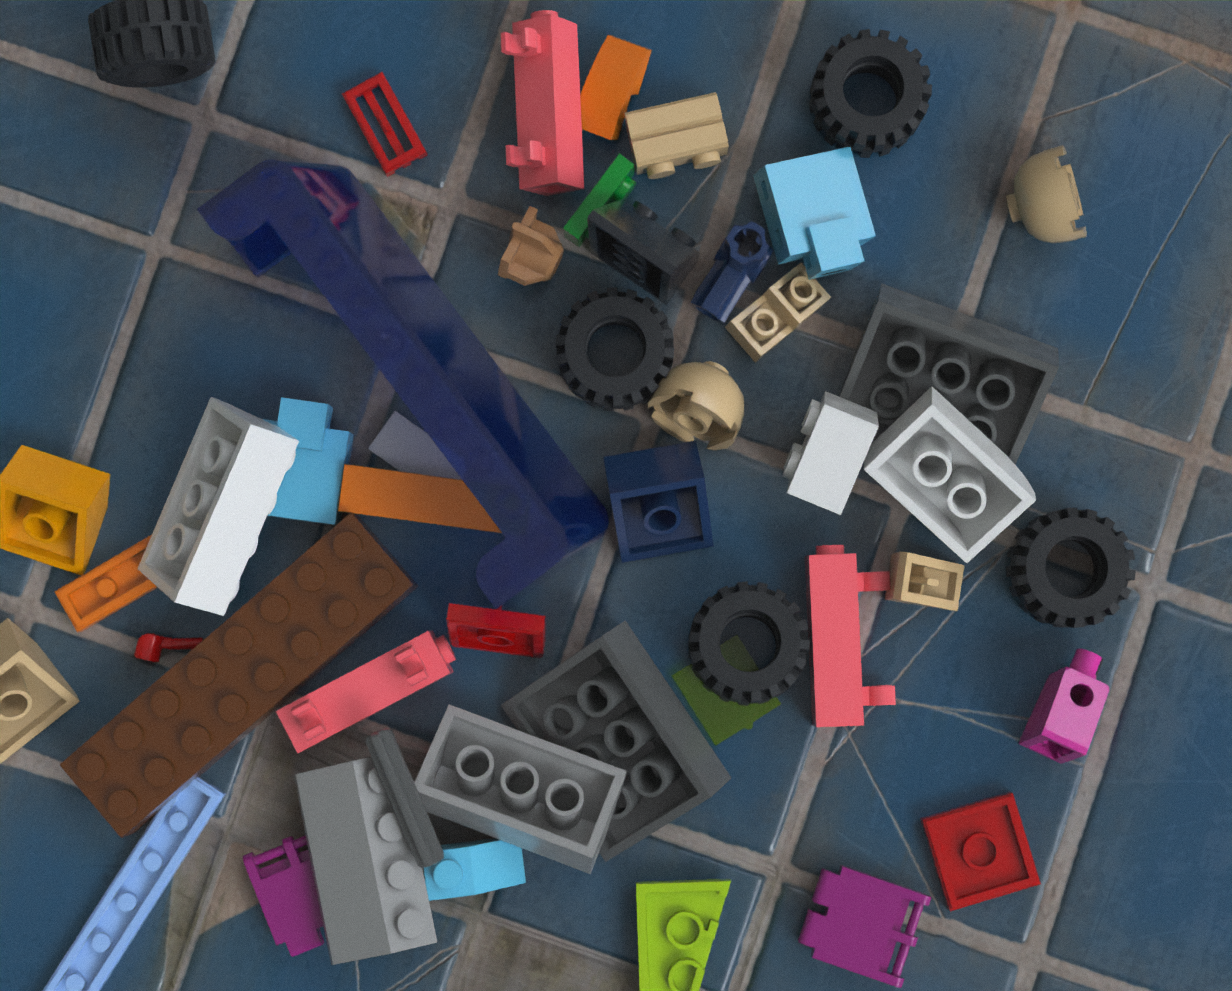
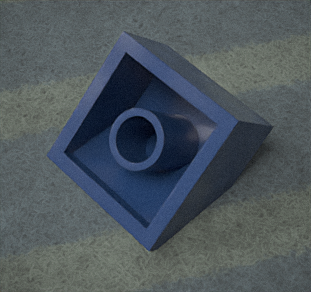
(659, 501)

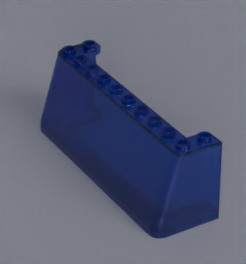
(425, 356)

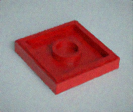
(496, 630)
(980, 851)

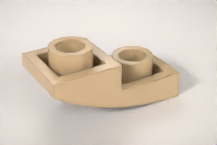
(777, 312)

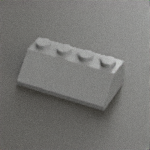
(519, 788)
(362, 864)

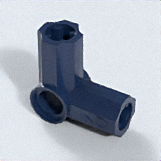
(735, 267)

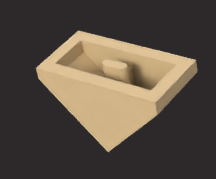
(924, 581)

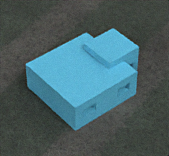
(816, 211)
(315, 480)

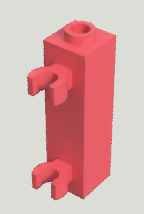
(546, 104)
(835, 638)
(367, 690)

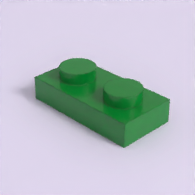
(612, 186)

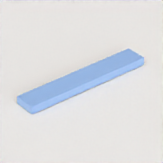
(136, 889)

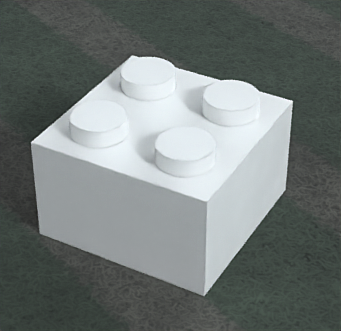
(832, 451)

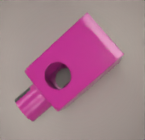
(1066, 727)

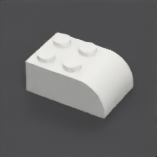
(949, 475)

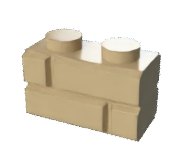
(677, 135)

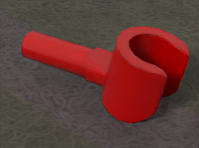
(150, 645)

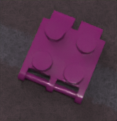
(288, 895)
(862, 923)

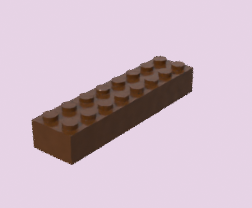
(239, 675)

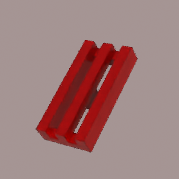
(403, 158)

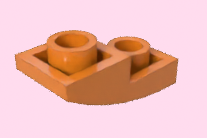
(609, 86)

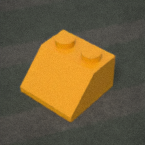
(51, 508)

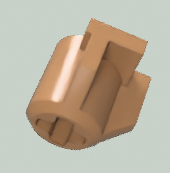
(531, 251)

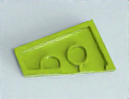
(677, 931)

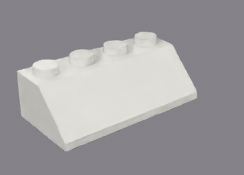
(217, 507)

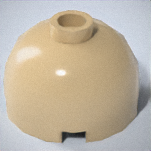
(1047, 198)
(699, 403)

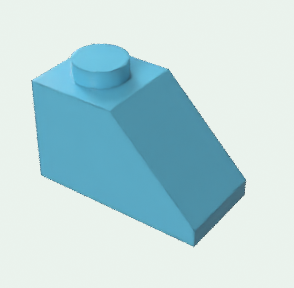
(475, 869)

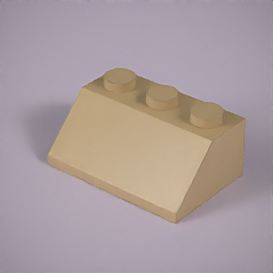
(30, 690)

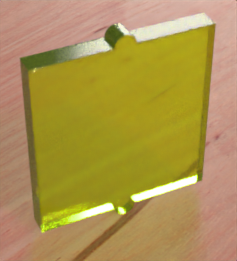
(716, 715)

